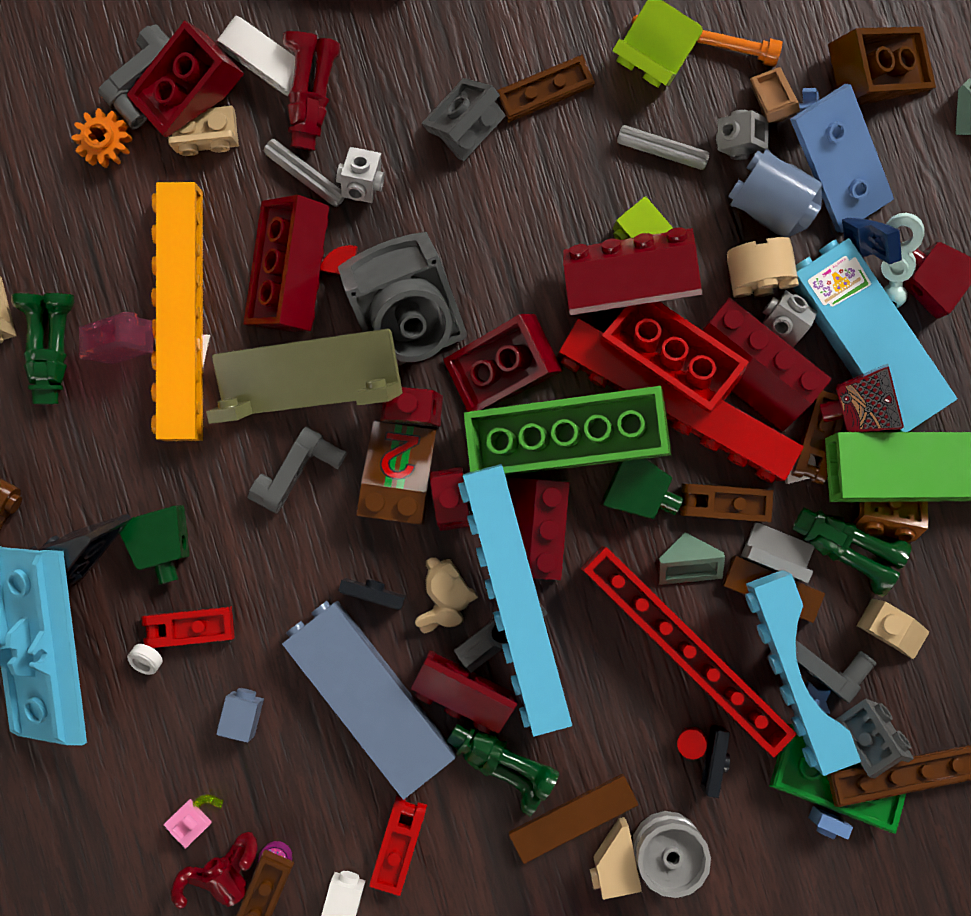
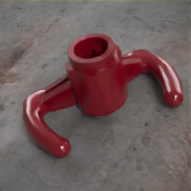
(219, 874)

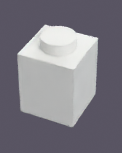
(343, 894)

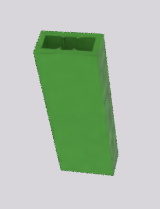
(899, 466)

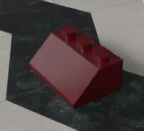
(542, 523)
(464, 693)

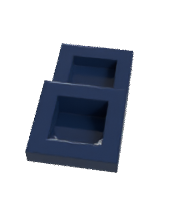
(873, 238)

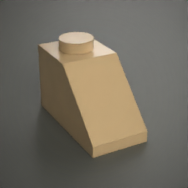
(893, 627)
(616, 864)

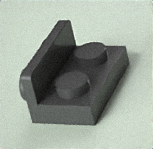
(875, 737)

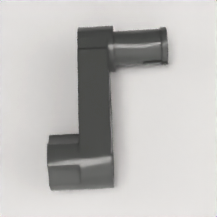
(116, 87)
(273, 493)
(842, 684)

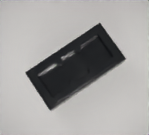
(373, 592)
(716, 761)

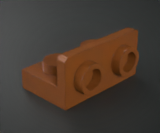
(893, 519)

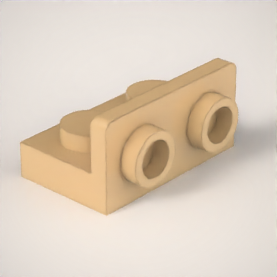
(209, 131)

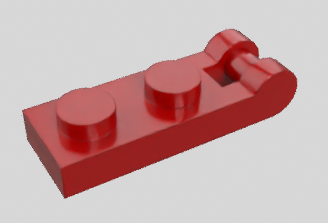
(189, 627)
(397, 847)

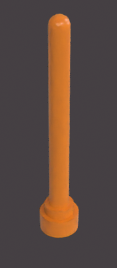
(766, 51)

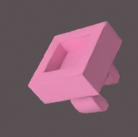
(187, 823)

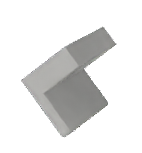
(778, 552)

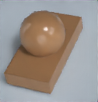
(774, 95)

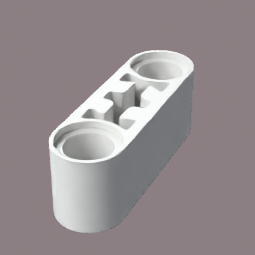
(258, 54)

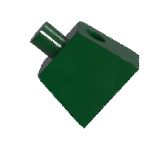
(640, 490)
(158, 541)

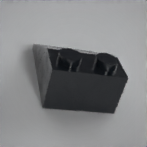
(85, 546)

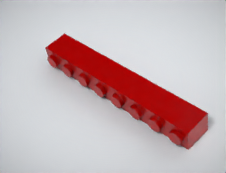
(724, 428)
(688, 651)

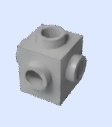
(742, 134)
(360, 182)
(789, 317)

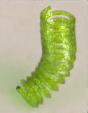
(206, 800)

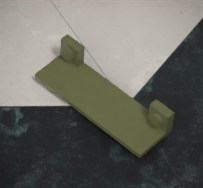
(306, 374)

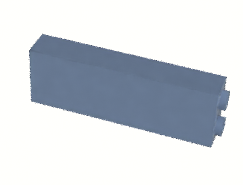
(369, 698)

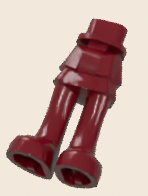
(308, 108)

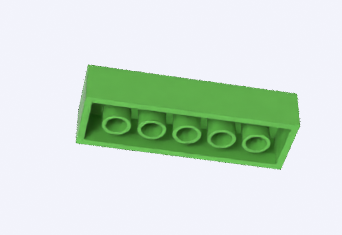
(569, 432)

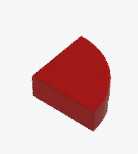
(336, 258)

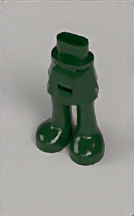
(44, 366)
(834, 536)
(492, 758)

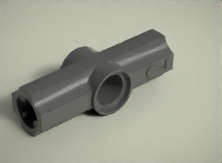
(481, 646)

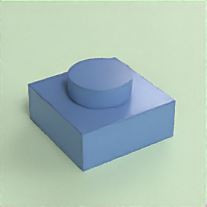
(830, 824)

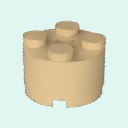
(762, 267)

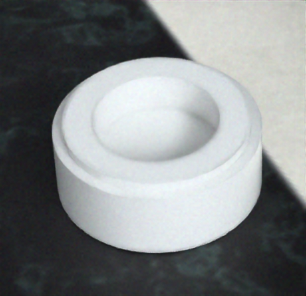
(144, 659)

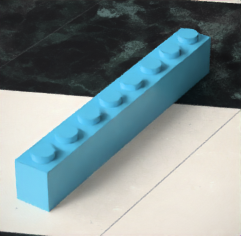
(517, 600)

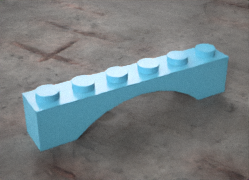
(778, 608)

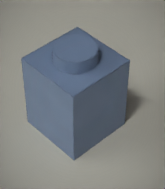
(240, 715)

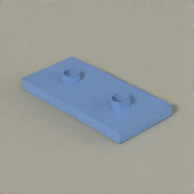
(842, 156)

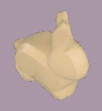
(448, 594)

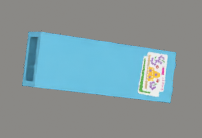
(870, 330)

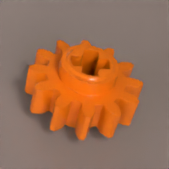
(93, 130)

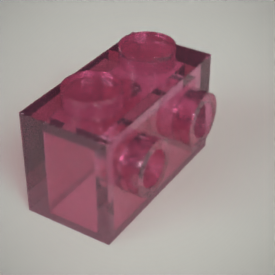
(116, 338)

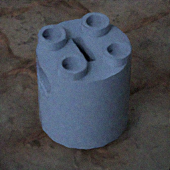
(778, 195)

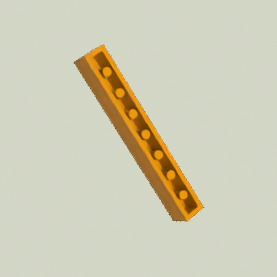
(178, 312)

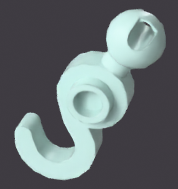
(903, 269)

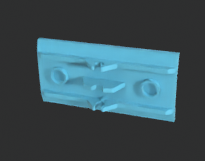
(39, 648)

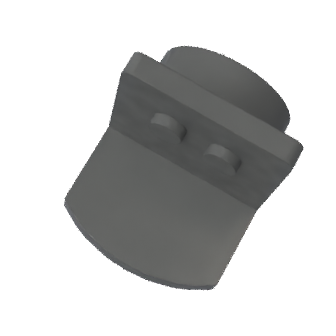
(406, 291)

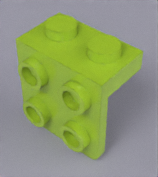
(658, 42)

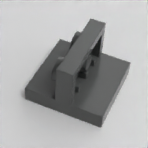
(465, 117)

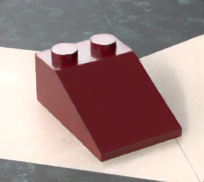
(184, 80)
(502, 363)

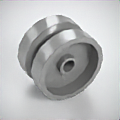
(675, 873)

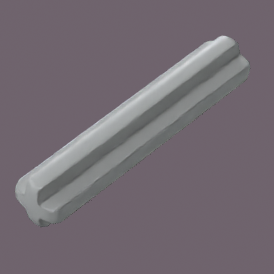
(663, 147)
(303, 172)

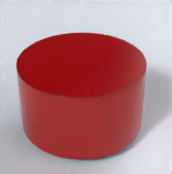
(692, 743)

